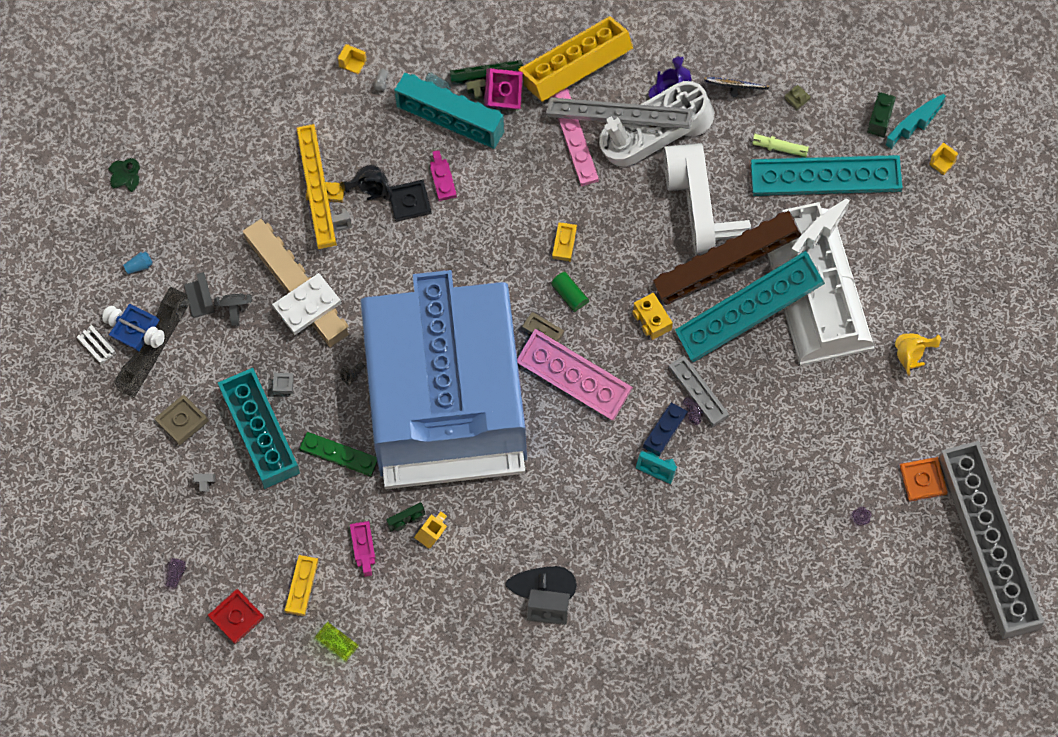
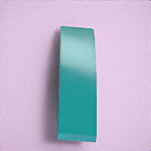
(919, 118)

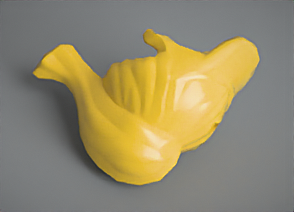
(911, 349)

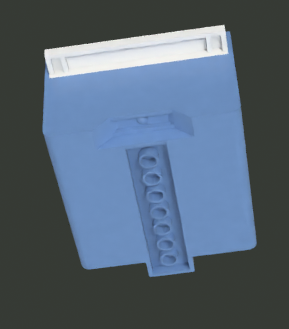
(444, 382)

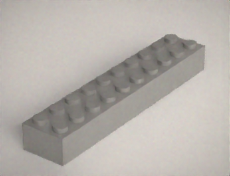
(991, 540)

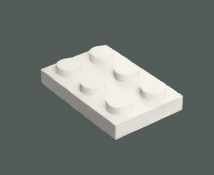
(306, 303)

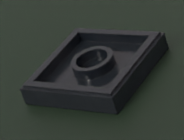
(410, 200)

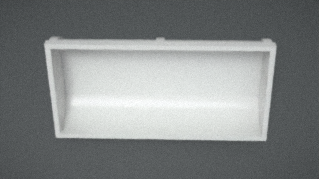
(831, 318)

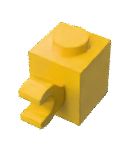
(431, 530)

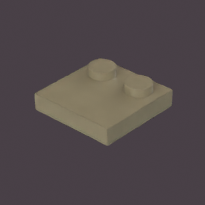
(181, 419)

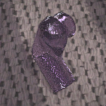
(694, 411)

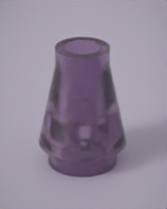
(175, 572)

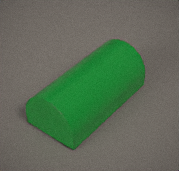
(569, 291)

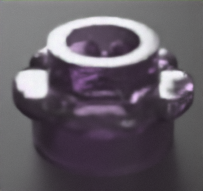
(861, 520)

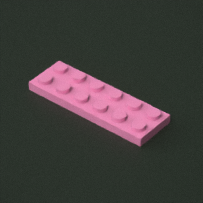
(574, 374)

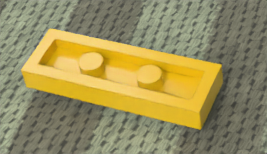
(301, 585)

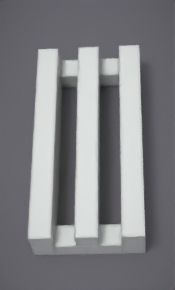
(87, 334)

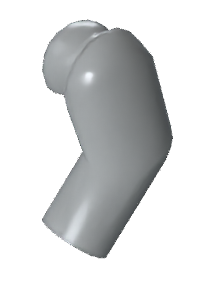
(380, 83)

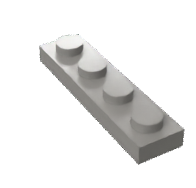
(698, 391)

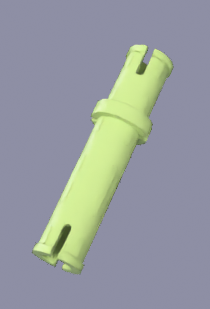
(780, 145)

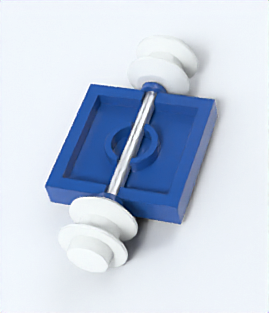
(133, 327)

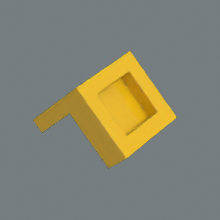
(352, 59)
(943, 158)

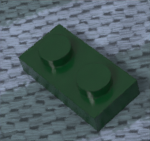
(399, 520)

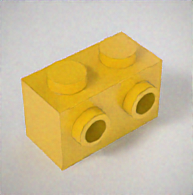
(652, 316)

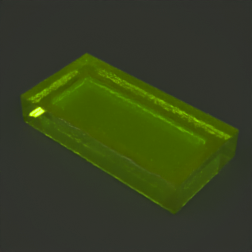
(336, 641)

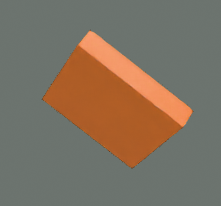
(923, 479)

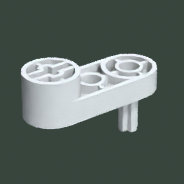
(631, 147)
(687, 170)

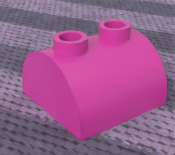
(503, 89)

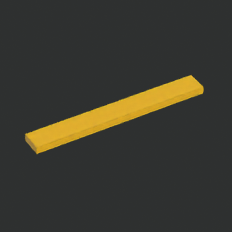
(316, 186)

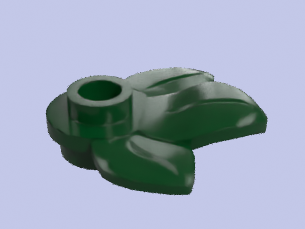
(123, 176)

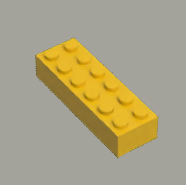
(576, 58)

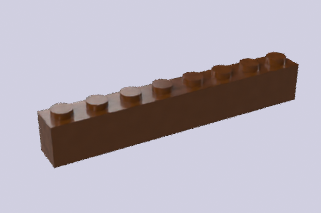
(727, 257)

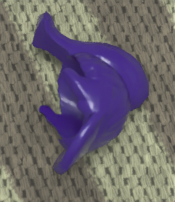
(670, 77)

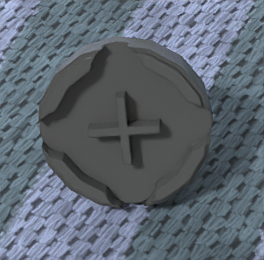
(233, 301)

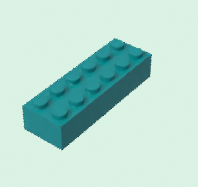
(449, 110)
(258, 428)

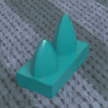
(656, 467)

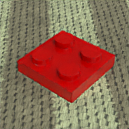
(236, 616)

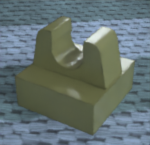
(476, 87)
(797, 97)

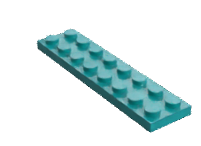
(826, 175)
(749, 306)

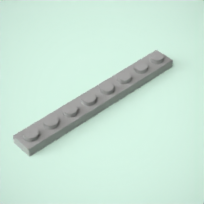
(625, 112)

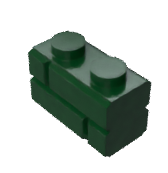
(881, 114)

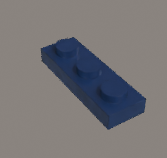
(665, 429)

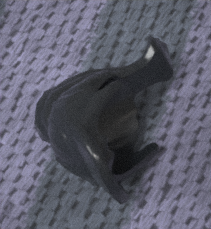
(370, 181)

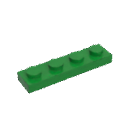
(339, 454)

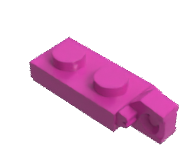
(442, 177)
(363, 546)

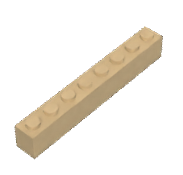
(291, 276)

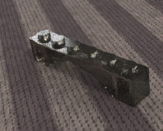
(138, 367)

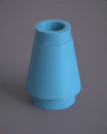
(138, 263)

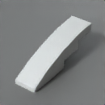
(822, 226)

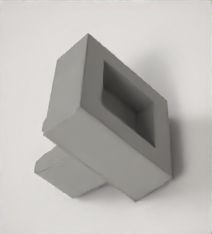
(341, 221)
(283, 383)
(204, 481)

